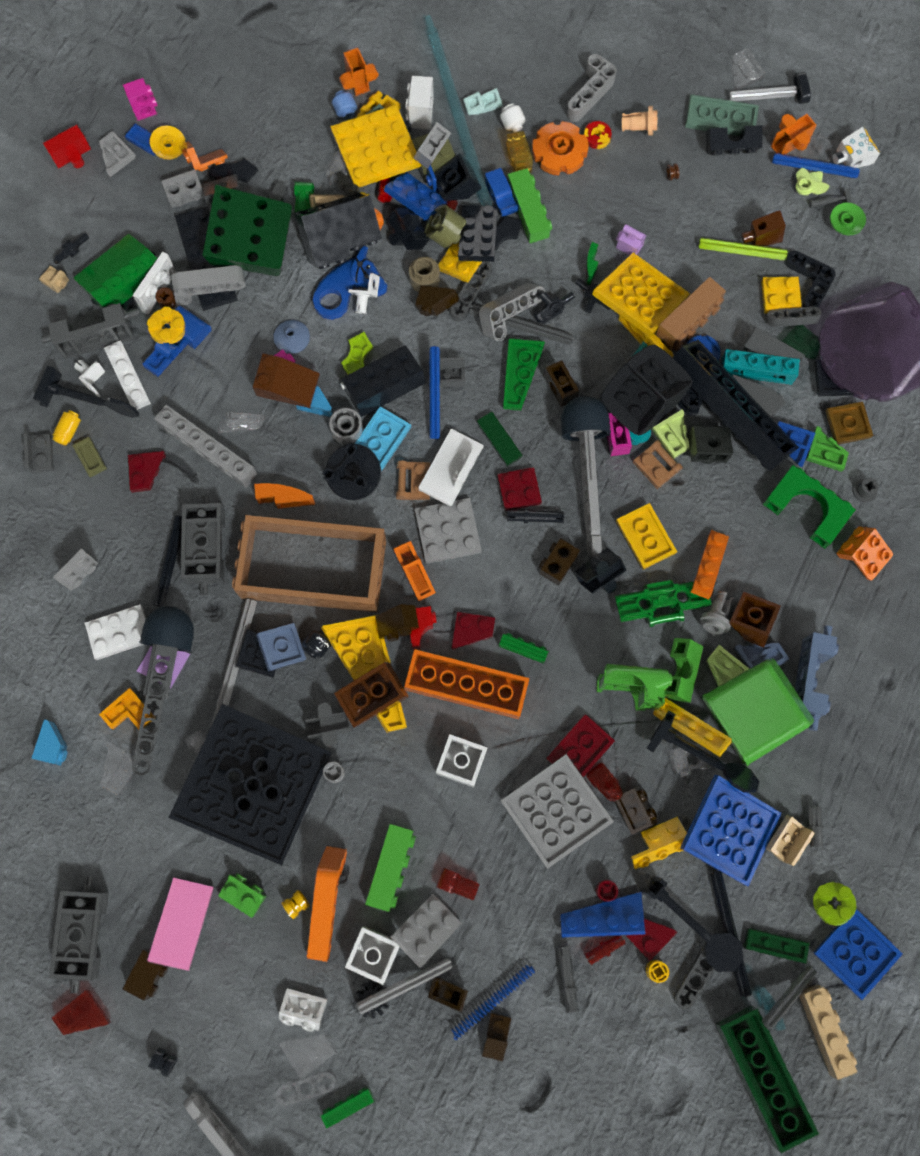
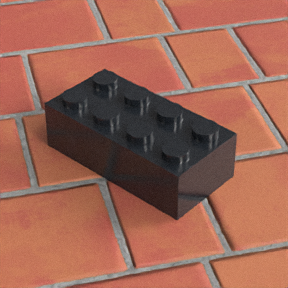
(383, 380)

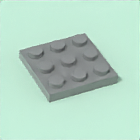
(448, 531)

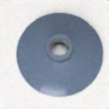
(294, 343)

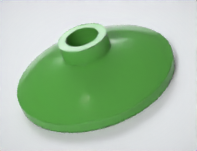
(852, 214)

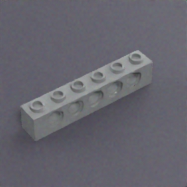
(206, 446)

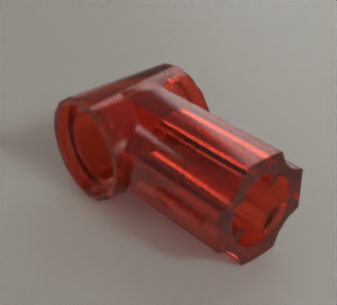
(454, 883)

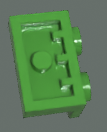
(242, 895)

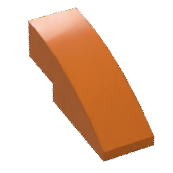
(282, 495)
(414, 570)

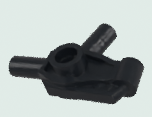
(70, 248)
(588, 294)
(553, 306)

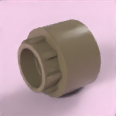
(421, 266)

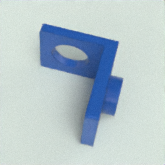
(431, 180)

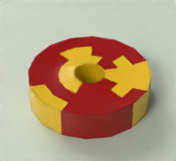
(600, 128)

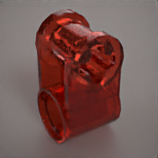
(603, 780)

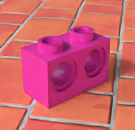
(141, 98)

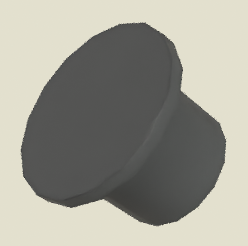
(865, 489)

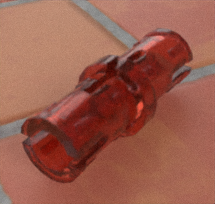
(605, 949)

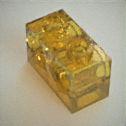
(519, 151)

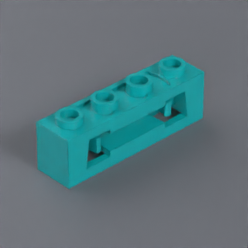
(761, 366)

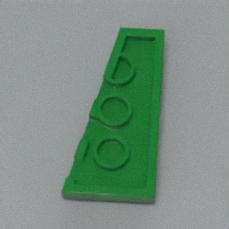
(520, 369)

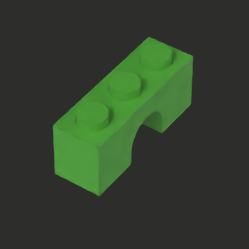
(687, 656)

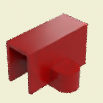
(68, 147)

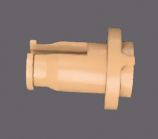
(641, 121)

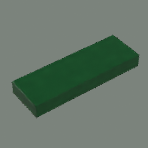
(499, 439)
(776, 945)

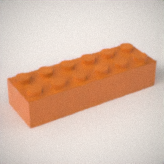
(466, 684)

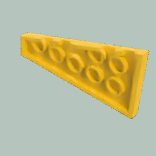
(360, 652)

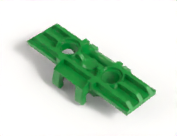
(657, 596)

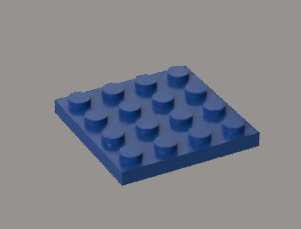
(731, 830)

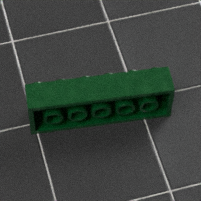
(767, 1079)

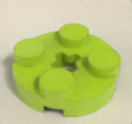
(843, 895)

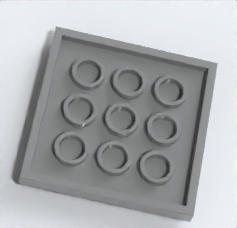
(557, 811)

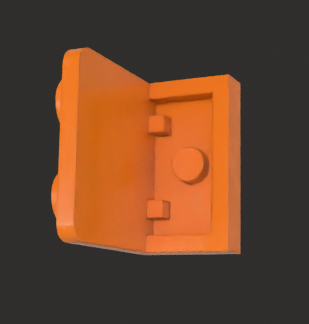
(202, 163)
(866, 550)

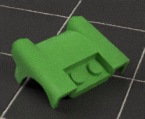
(644, 684)

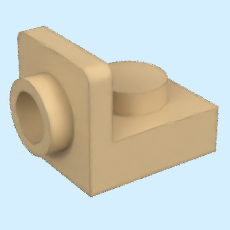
(54, 279)

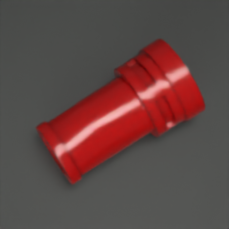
(383, 196)

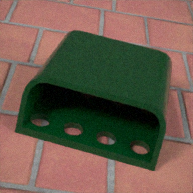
(250, 233)

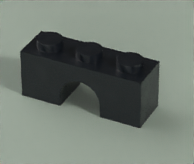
(718, 141)

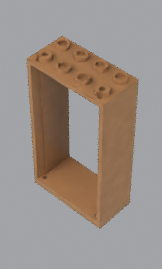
(300, 527)

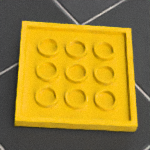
(375, 146)
(640, 294)

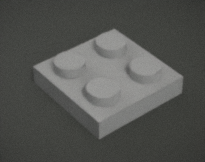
(76, 570)

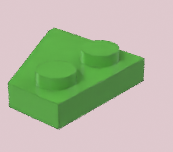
(827, 452)

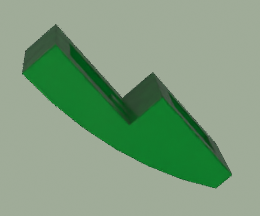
(591, 264)

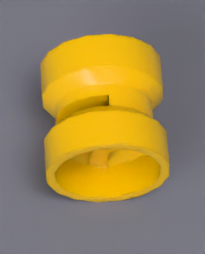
(292, 908)
(657, 971)

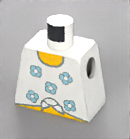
(856, 150)

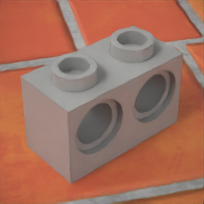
(432, 145)
(182, 186)

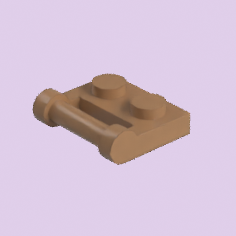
(653, 469)
(418, 472)

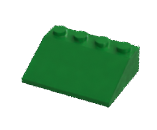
(117, 272)

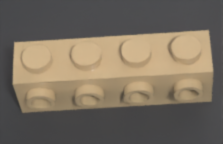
(827, 1032)

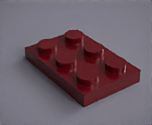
(583, 745)

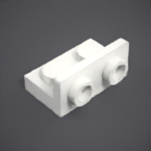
(302, 1010)

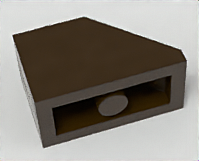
(435, 300)

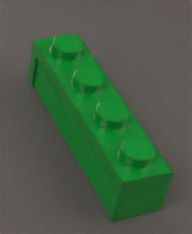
(523, 648)
(348, 1107)

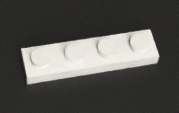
(127, 375)

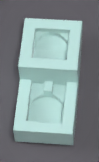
(483, 103)

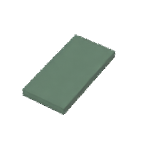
(719, 113)

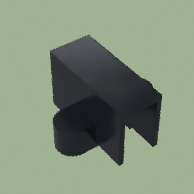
(406, 229)
(601, 572)

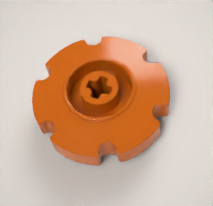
(560, 148)

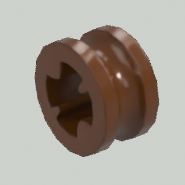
(672, 172)

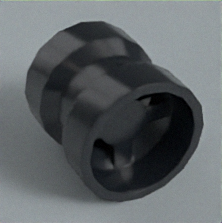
(163, 1062)

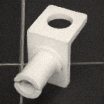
(362, 296)
(89, 374)

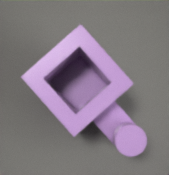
(630, 240)

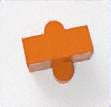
(357, 72)
(793, 134)

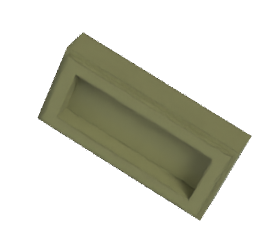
(89, 457)

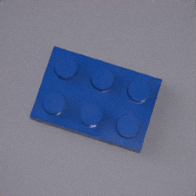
(414, 195)

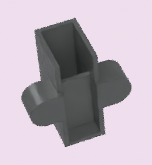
(328, 725)

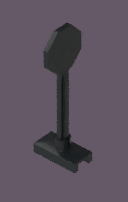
(50, 386)
(736, 773)
(721, 949)

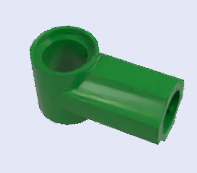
(302, 193)

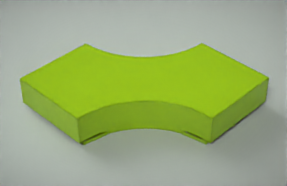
(359, 348)

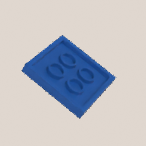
(857, 954)

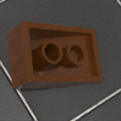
(285, 381)
(371, 694)

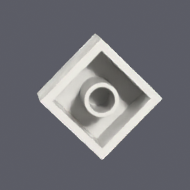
(420, 102)
(461, 760)
(372, 955)

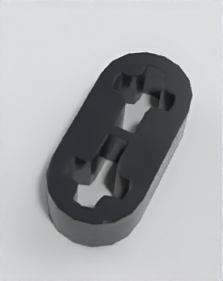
(803, 89)

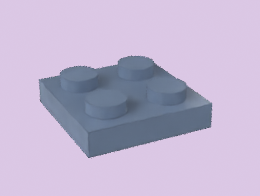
(281, 647)

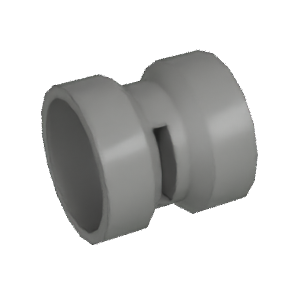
(330, 772)

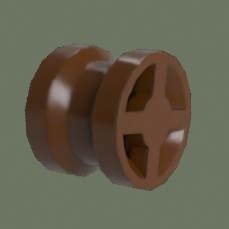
(170, 299)

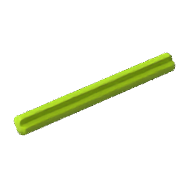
(744, 249)

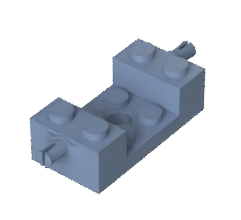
(814, 650)

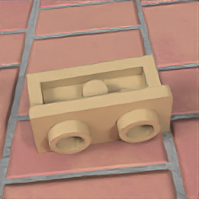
(790, 841)

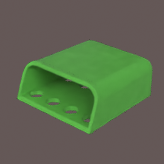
(758, 710)

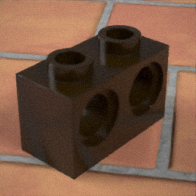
(562, 563)

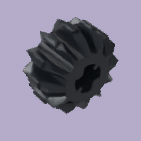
(370, 991)

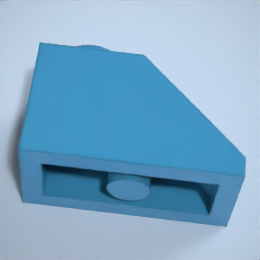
(319, 405)
(50, 745)

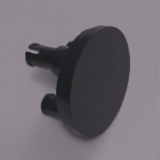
(353, 472)

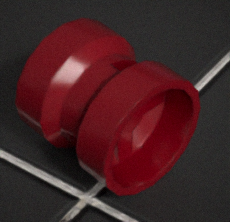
(606, 890)

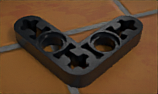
(819, 279)

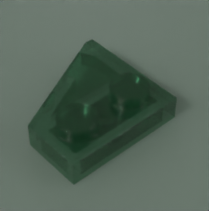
(803, 341)

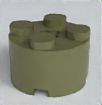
(445, 226)

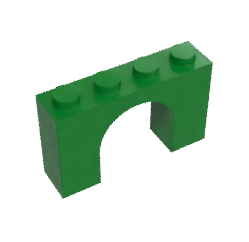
(835, 510)

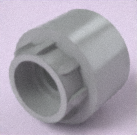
(346, 417)

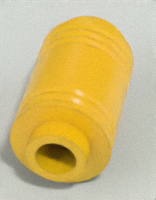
(66, 428)

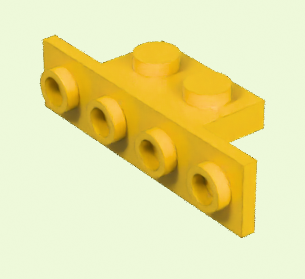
(661, 842)

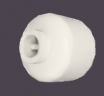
(512, 117)

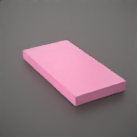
(180, 924)

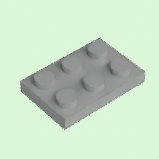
(426, 930)

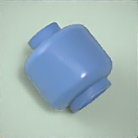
(344, 104)

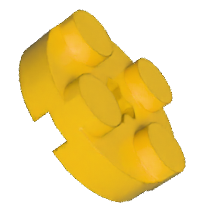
(162, 317)

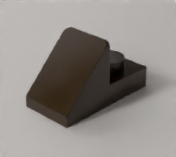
(448, 994)
(497, 1037)

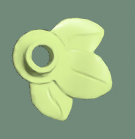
(810, 182)

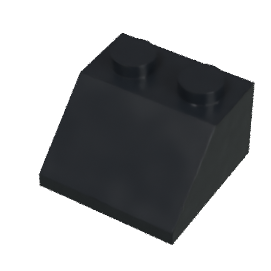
(457, 179)

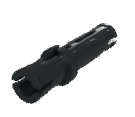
(535, 516)

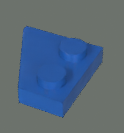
(802, 438)

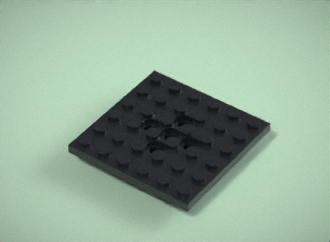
(211, 801)

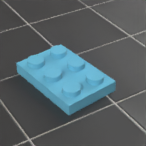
(384, 435)

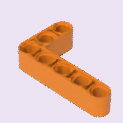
(324, 903)

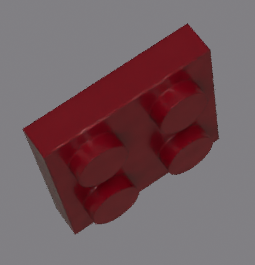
(519, 489)

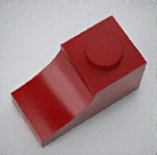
(425, 620)

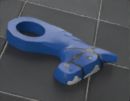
(345, 277)

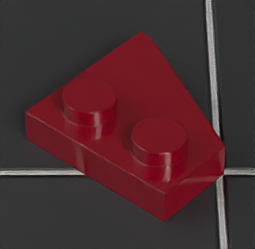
(144, 469)

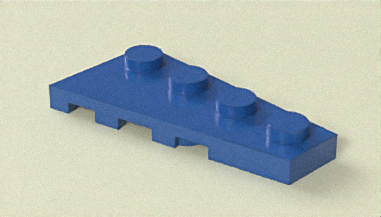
(608, 918)

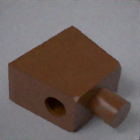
(766, 230)

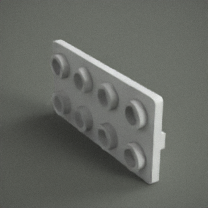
(450, 467)

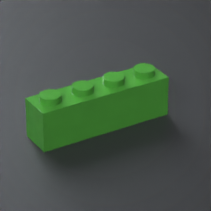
(530, 208)
(389, 868)

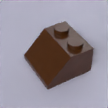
(754, 618)

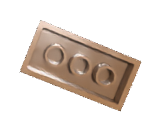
(691, 315)

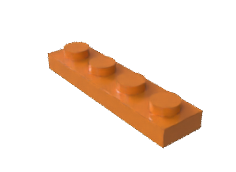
(709, 564)

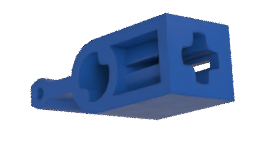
(500, 192)

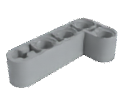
(602, 79)
(205, 282)
(497, 311)

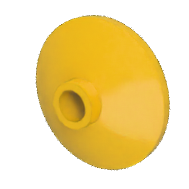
(167, 135)

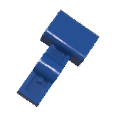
(165, 353)

